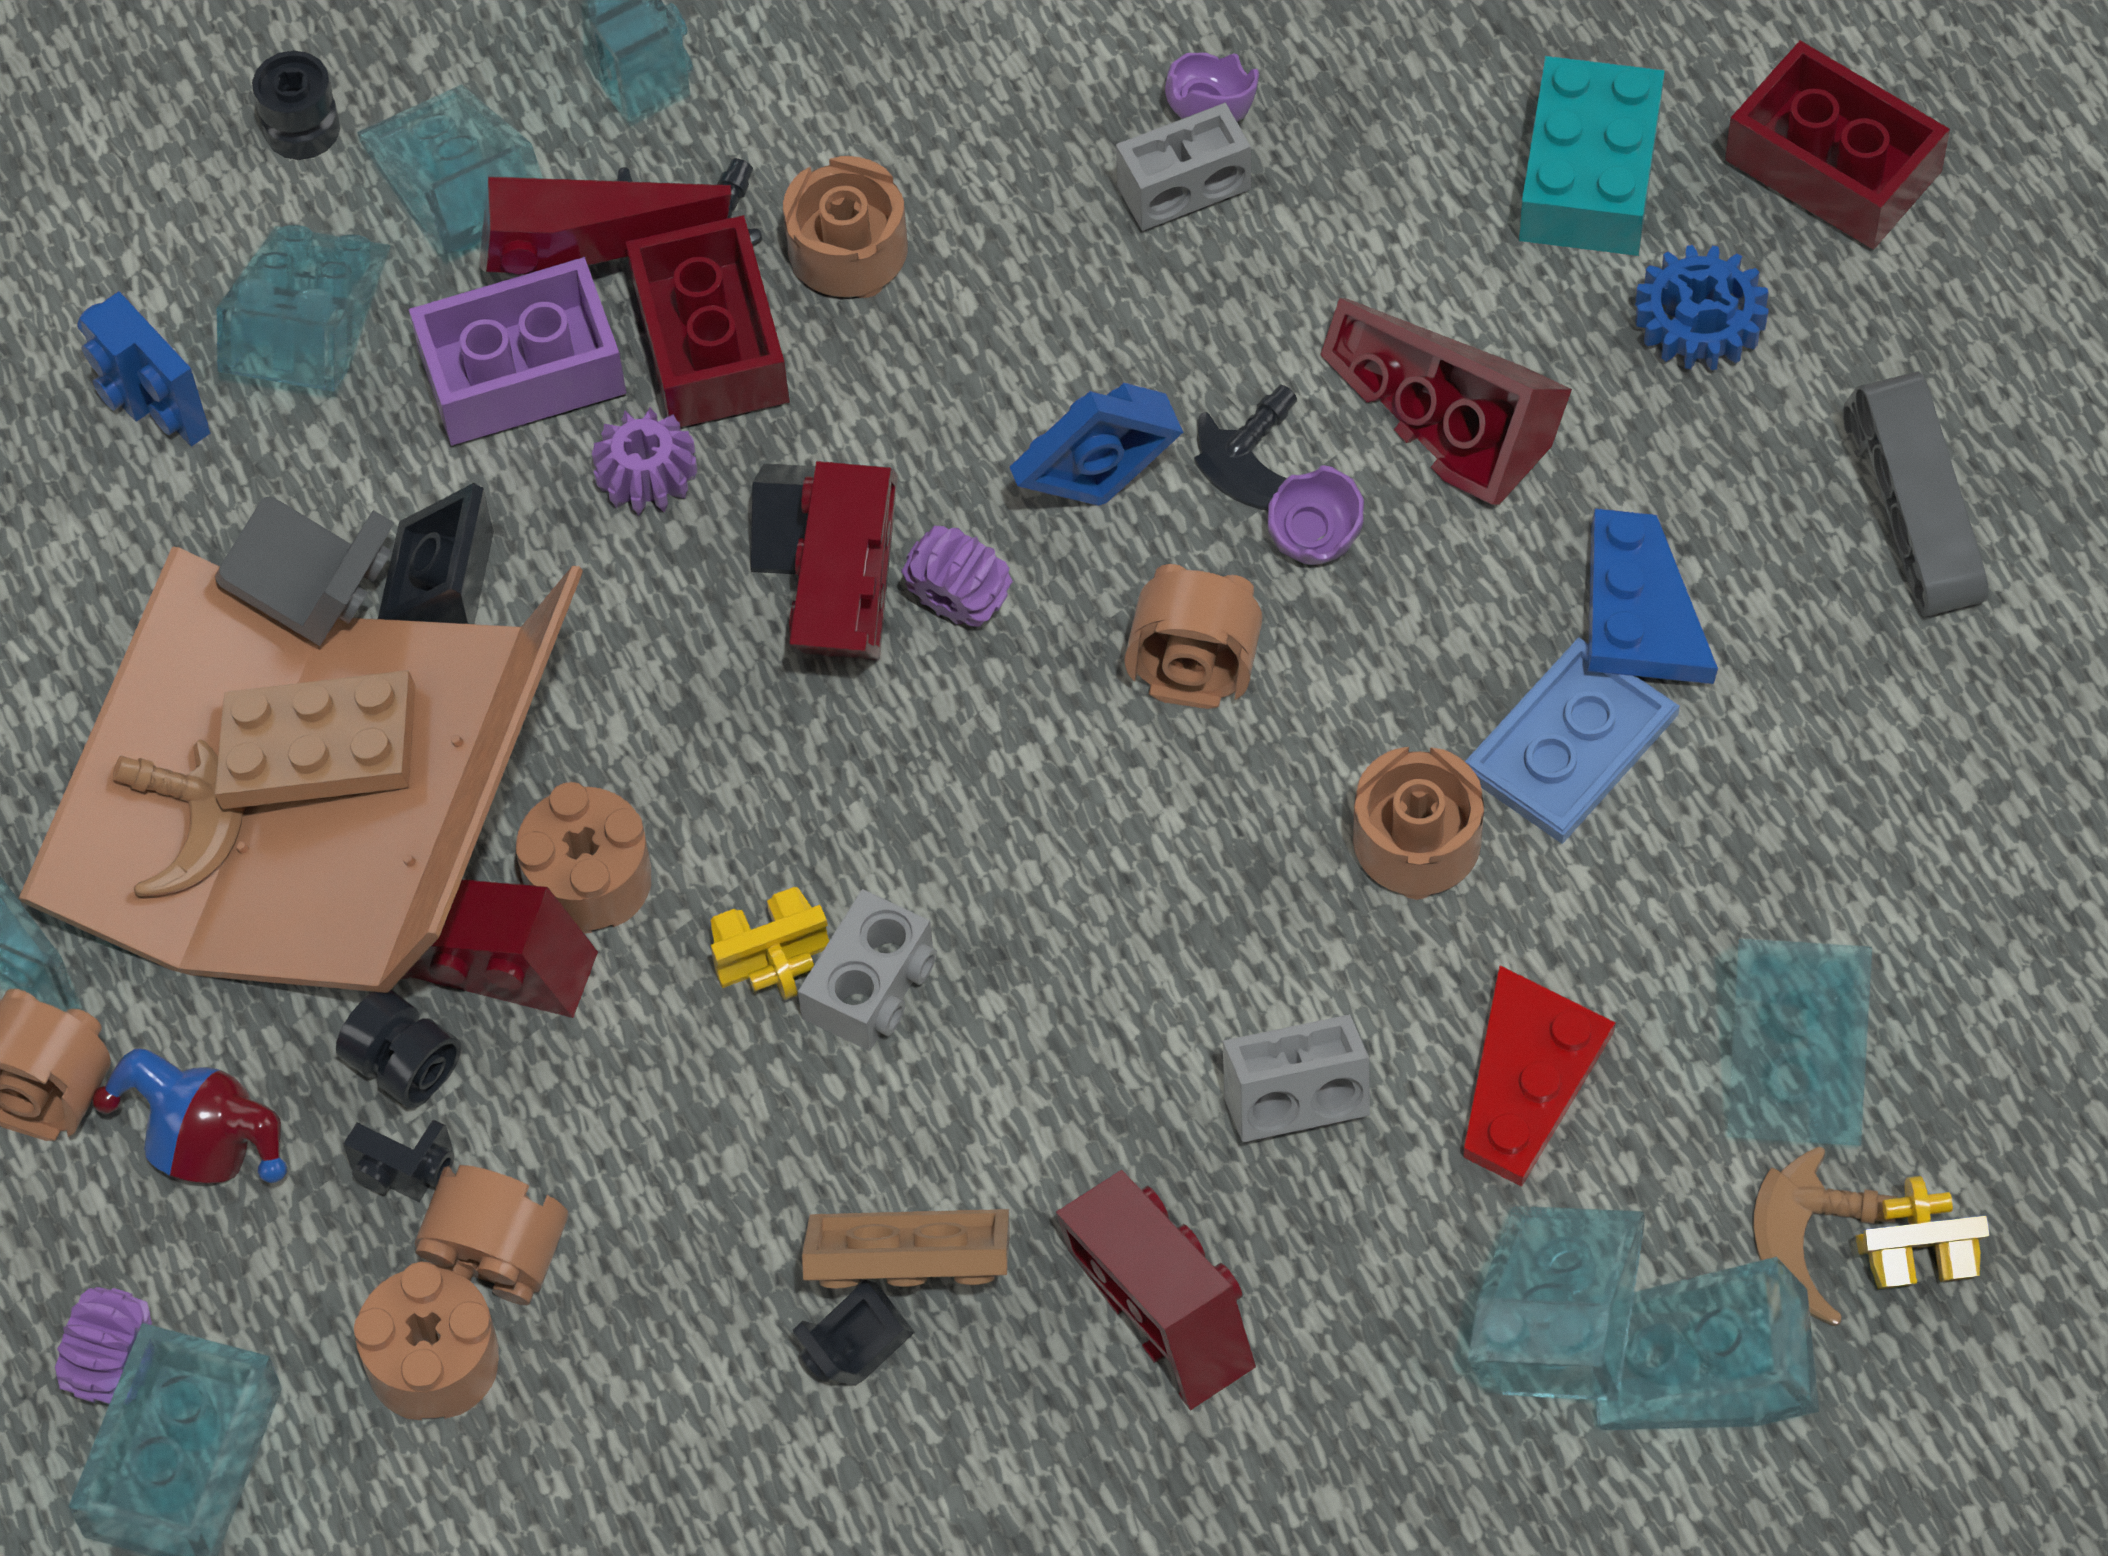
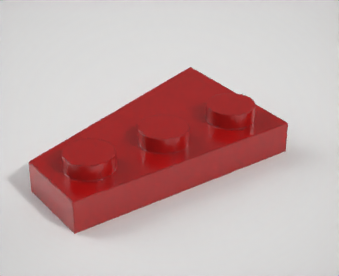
(1529, 1073)

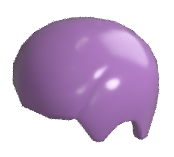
(1204, 81)
(1313, 506)

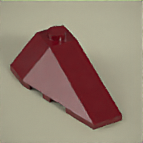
(556, 221)
(1466, 406)

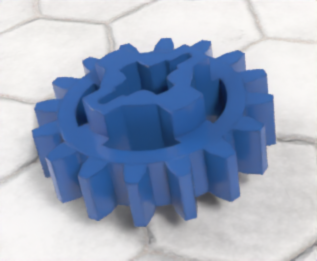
(1703, 309)

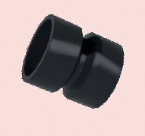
(296, 105)
(398, 1047)

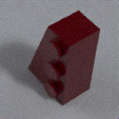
(510, 947)

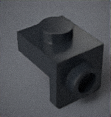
(387, 1164)
(853, 1336)

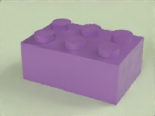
(518, 351)

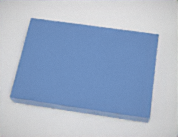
(1570, 742)

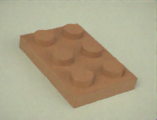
(315, 739)
(906, 1247)

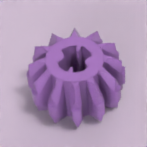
(644, 461)
(957, 576)
(99, 1342)

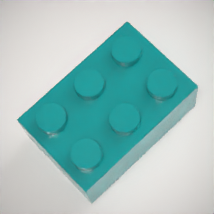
(1591, 155)

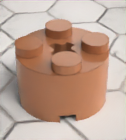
(845, 227)
(1194, 636)
(1418, 821)
(588, 853)
(47, 1065)
(491, 1231)
(427, 1343)

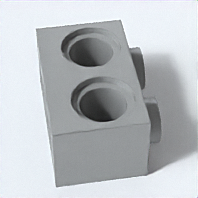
(1183, 166)
(854, 967)
(1296, 1078)

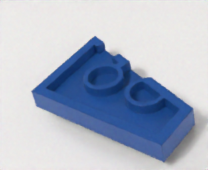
(1640, 604)

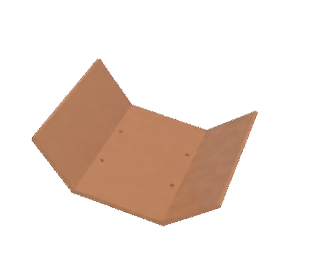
(312, 886)

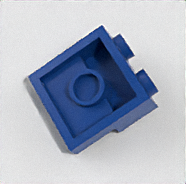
(141, 369)
(1099, 445)

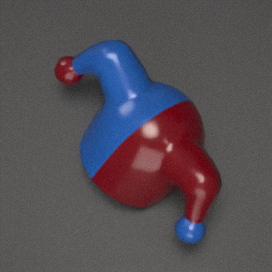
(196, 1119)

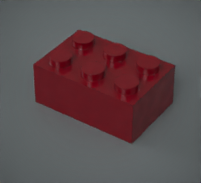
(1836, 144)
(708, 321)

